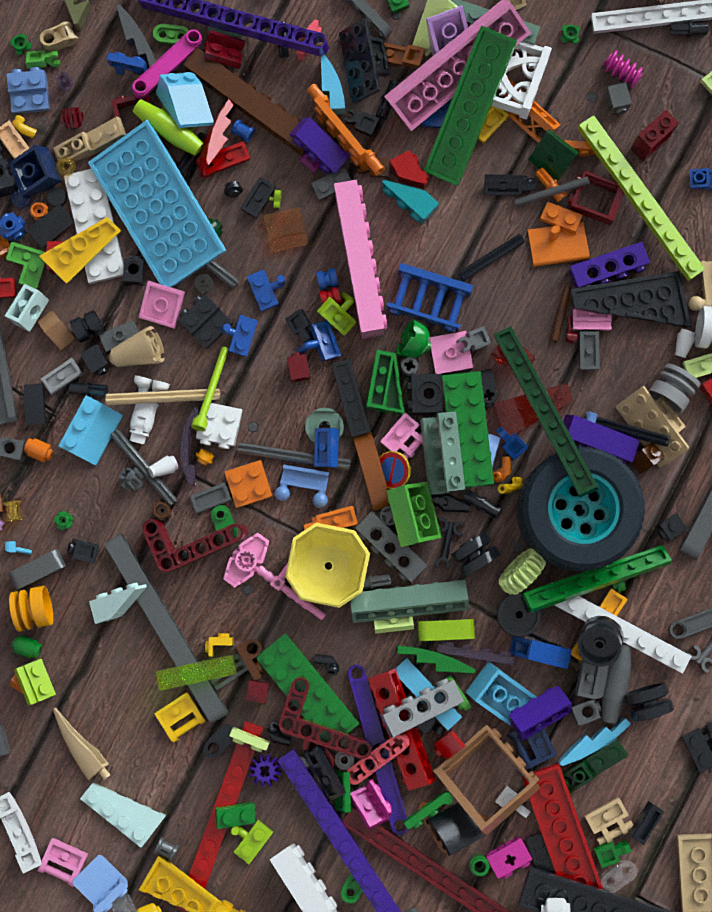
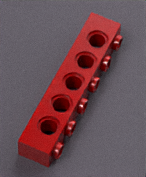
(417, 754)

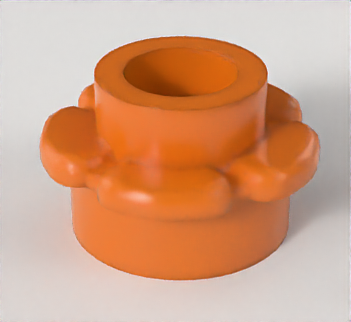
(38, 206)

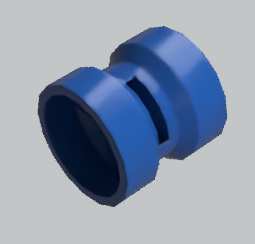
(327, 278)

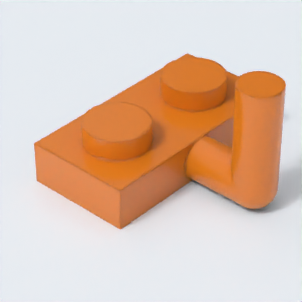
(560, 219)

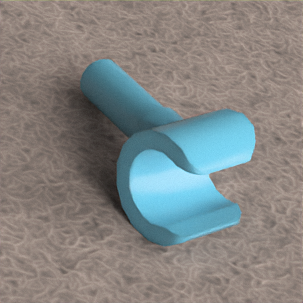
(11, 547)

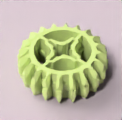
(522, 572)

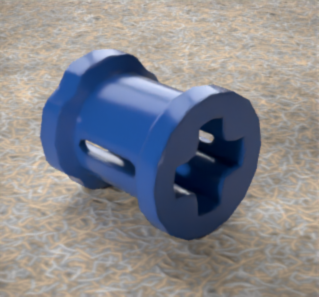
(242, 130)

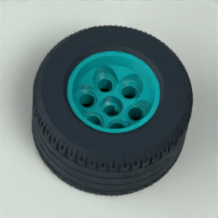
(608, 539)

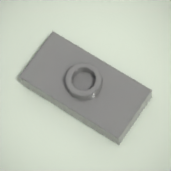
(61, 376)

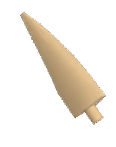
(86, 755)

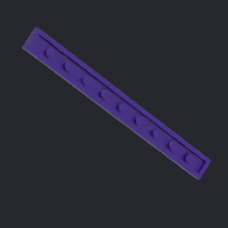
(337, 833)

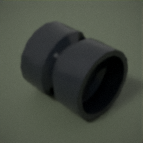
(86, 326)

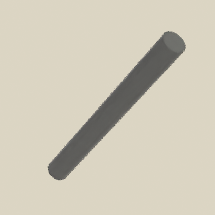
(552, 191)

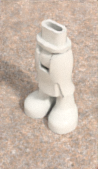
(144, 414)

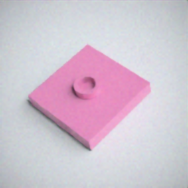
(161, 304)
(447, 353)

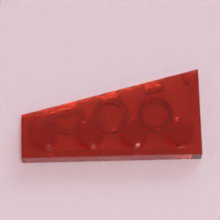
(518, 414)

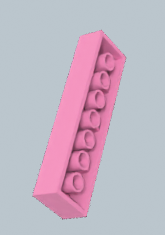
(438, 77)
(358, 254)

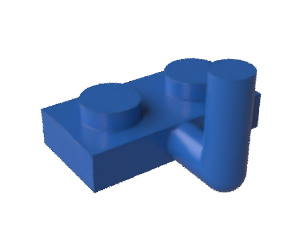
(264, 289)
(241, 335)
(323, 340)

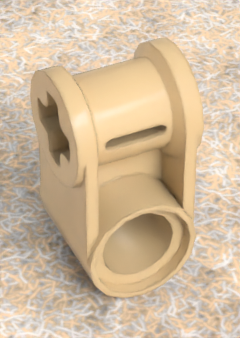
(59, 35)

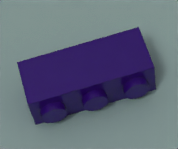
(318, 146)
(540, 712)

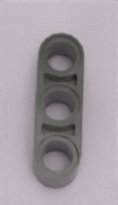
(37, 570)

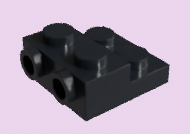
(204, 321)

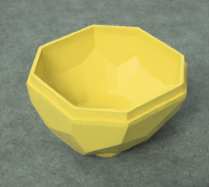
(307, 563)

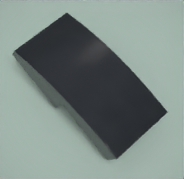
(34, 404)

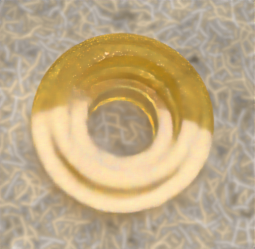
(60, 166)

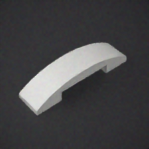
(19, 833)

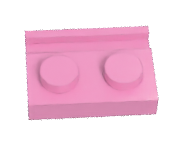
(590, 321)

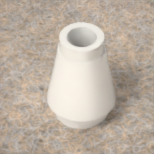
(684, 342)
(163, 467)

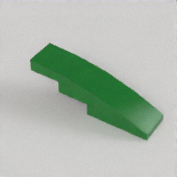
(442, 662)

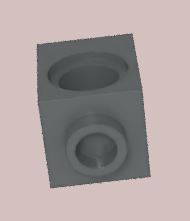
(618, 98)
(18, 453)
(577, 711)

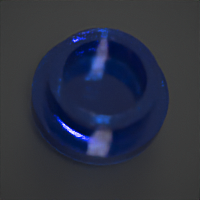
(19, 201)

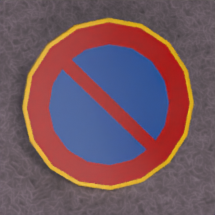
(395, 469)

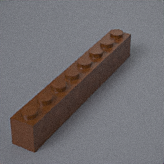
(245, 97)

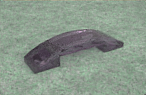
(189, 470)

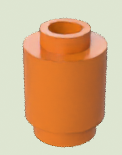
(38, 450)

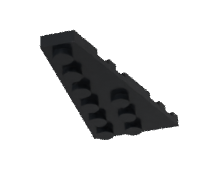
(647, 298)

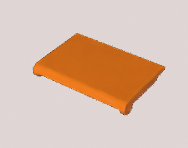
(565, 248)

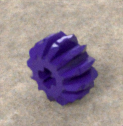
(258, 770)

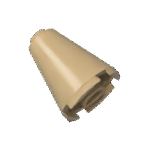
(139, 349)

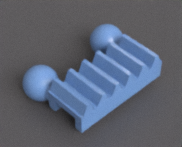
(306, 479)

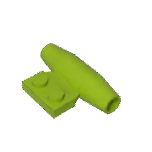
(167, 128)

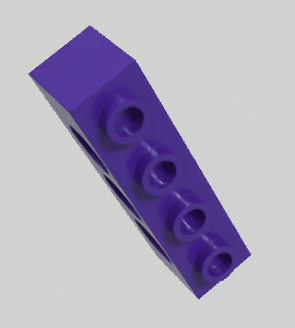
(634, 252)

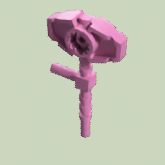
(247, 561)

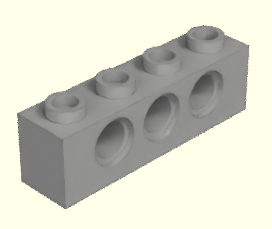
(451, 698)

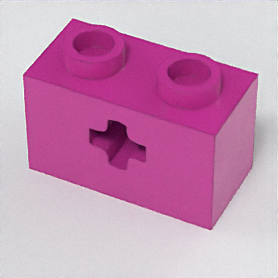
(515, 848)

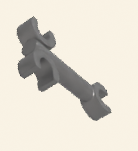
(701, 656)

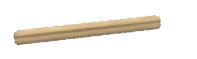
(158, 397)

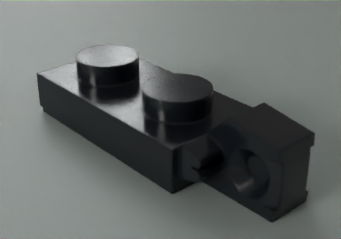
(508, 184)

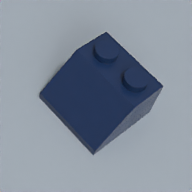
(35, 171)

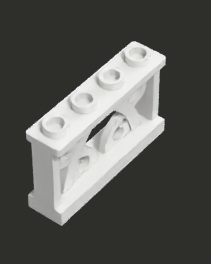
(526, 98)

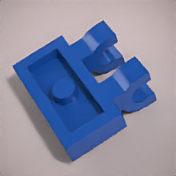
(123, 63)

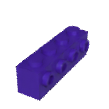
(600, 437)

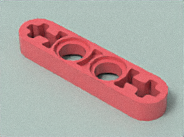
(378, 760)

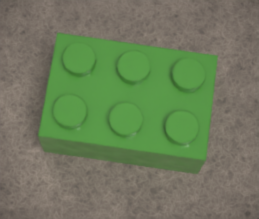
(413, 514)

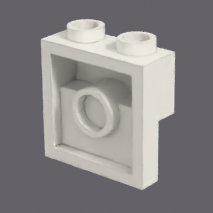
(221, 427)

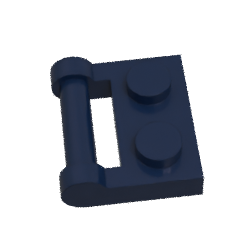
(539, 744)

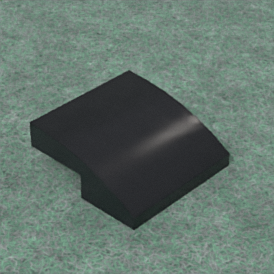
(455, 828)

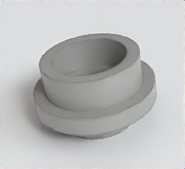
(339, 764)

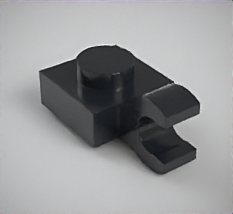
(299, 325)
(430, 724)

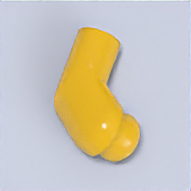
(22, 128)
(508, 488)

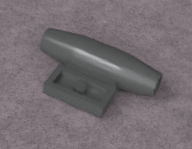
(606, 682)

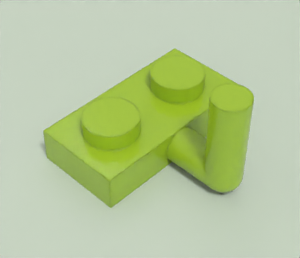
(337, 315)
(252, 840)

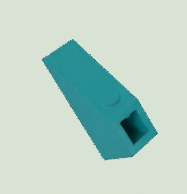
(415, 200)

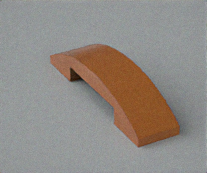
(404, 56)
(372, 471)

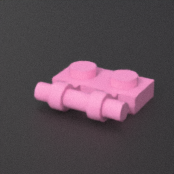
(399, 435)

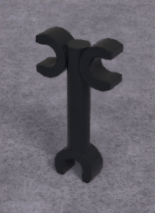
(450, 528)

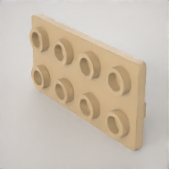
(656, 416)

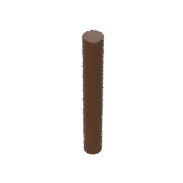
(561, 313)

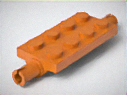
(337, 129)

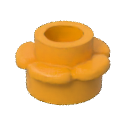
(204, 457)

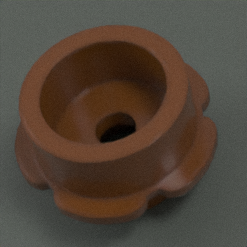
(157, 510)

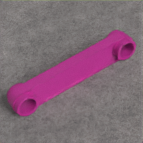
(167, 63)

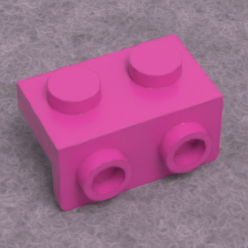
(371, 804)

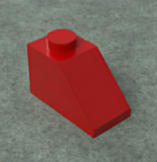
(448, 744)

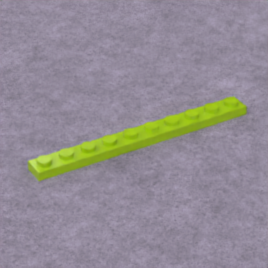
(640, 198)

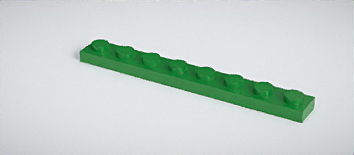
(596, 579)

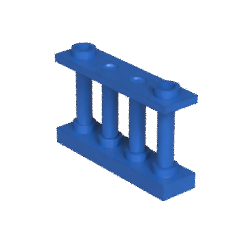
(443, 285)

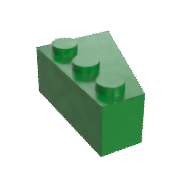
(384, 385)

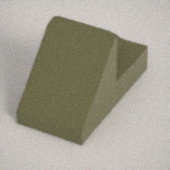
(79, 12)

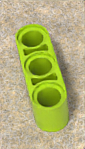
(446, 630)

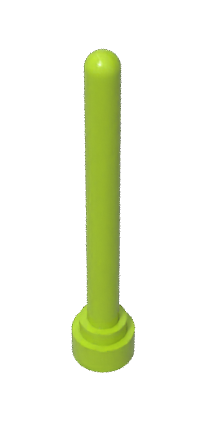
(200, 422)

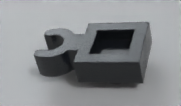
(364, 122)

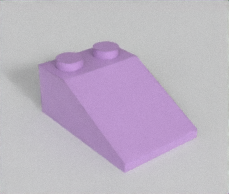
(445, 27)

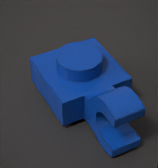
(513, 444)

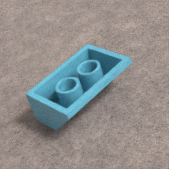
(90, 430)

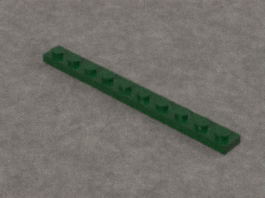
(546, 412)

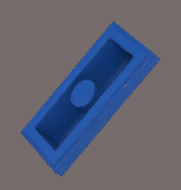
(326, 447)

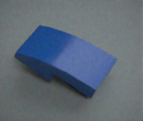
(701, 179)

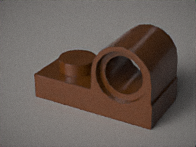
(254, 667)

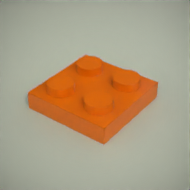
(248, 484)

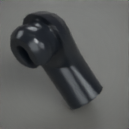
(329, 662)
(276, 734)

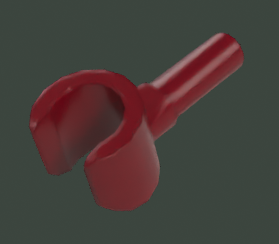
(571, 337)

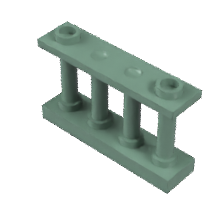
(442, 453)

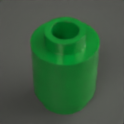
(26, 647)
(479, 870)

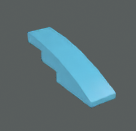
(416, 682)
(585, 746)

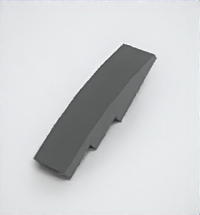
(135, 36)

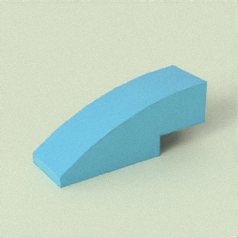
(332, 87)

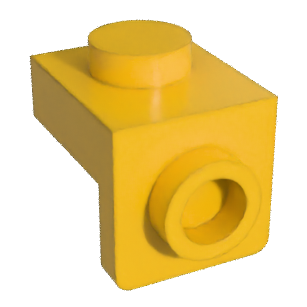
(222, 639)

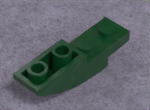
(594, 764)

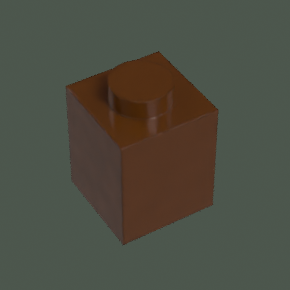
(647, 458)

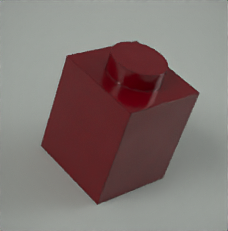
(298, 367)
(257, 691)

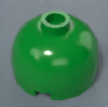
(414, 341)

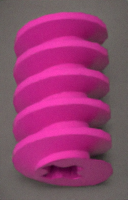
(622, 68)

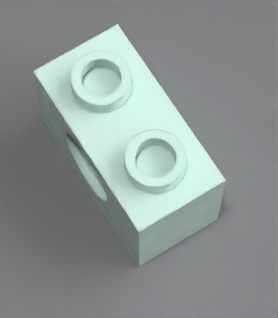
(27, 307)

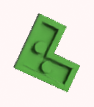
(31, 261)

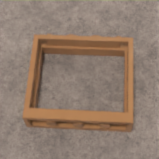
(457, 759)

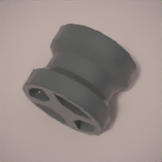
(386, 515)

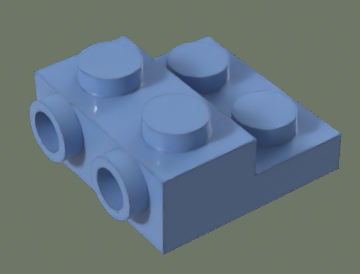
(28, 91)

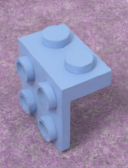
(101, 883)

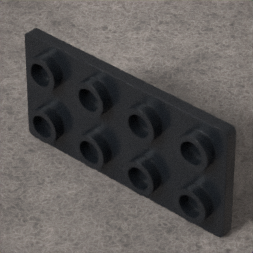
(363, 59)

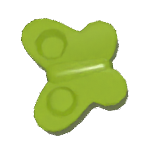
(277, 198)

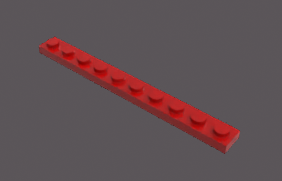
(227, 796)

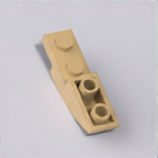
(93, 142)

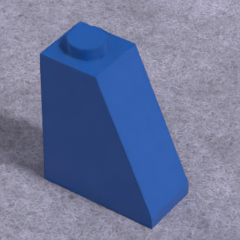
(540, 652)

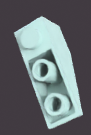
(113, 606)

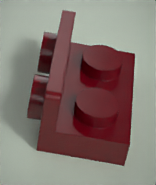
(224, 49)

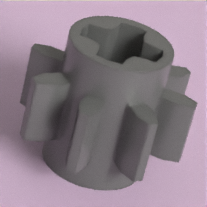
(131, 479)

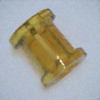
(13, 510)

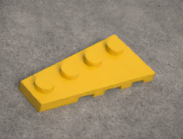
(177, 888)

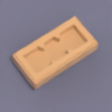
(12, 140)

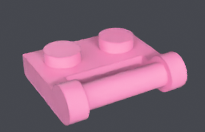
(65, 856)

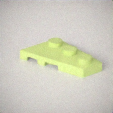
(432, 8)

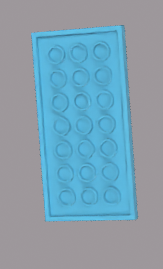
(156, 205)

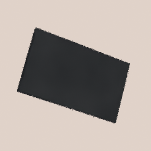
(50, 225)

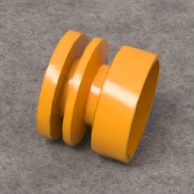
(31, 609)

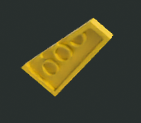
(77, 251)

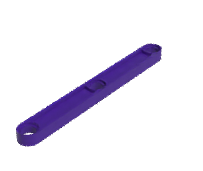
(374, 735)

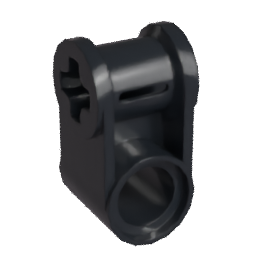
(489, 387)

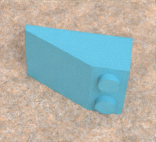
(184, 99)
(498, 692)

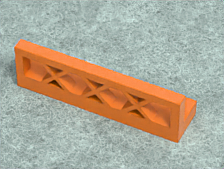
(537, 115)

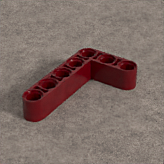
(192, 548)
(317, 728)

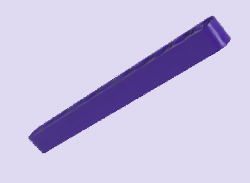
(242, 18)

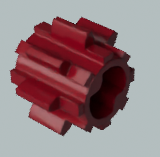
(71, 117)

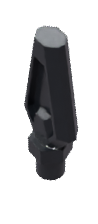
(449, 503)

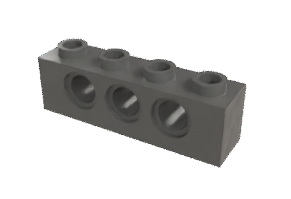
(372, 523)

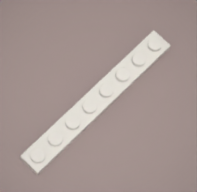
(651, 16)
(632, 635)

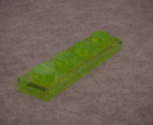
(196, 672)

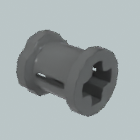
(404, 369)
(166, 849)

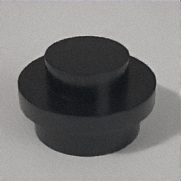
(233, 189)

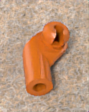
(504, 471)

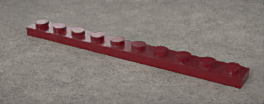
(422, 865)

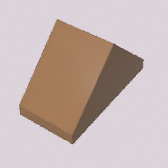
(56, 330)

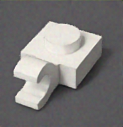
(507, 795)

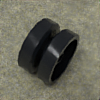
(475, 554)
(507, 620)
(600, 641)
(648, 703)

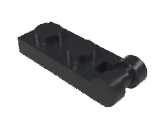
(323, 772)

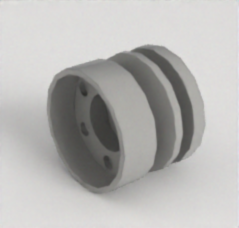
(675, 387)

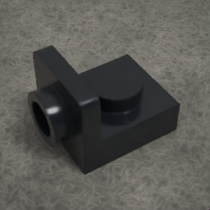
(671, 528)
(82, 550)

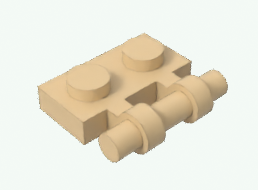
(605, 816)

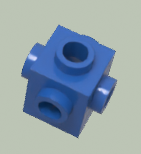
(12, 227)

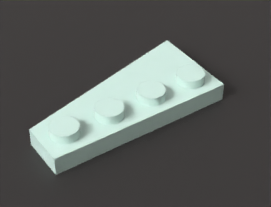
(126, 815)

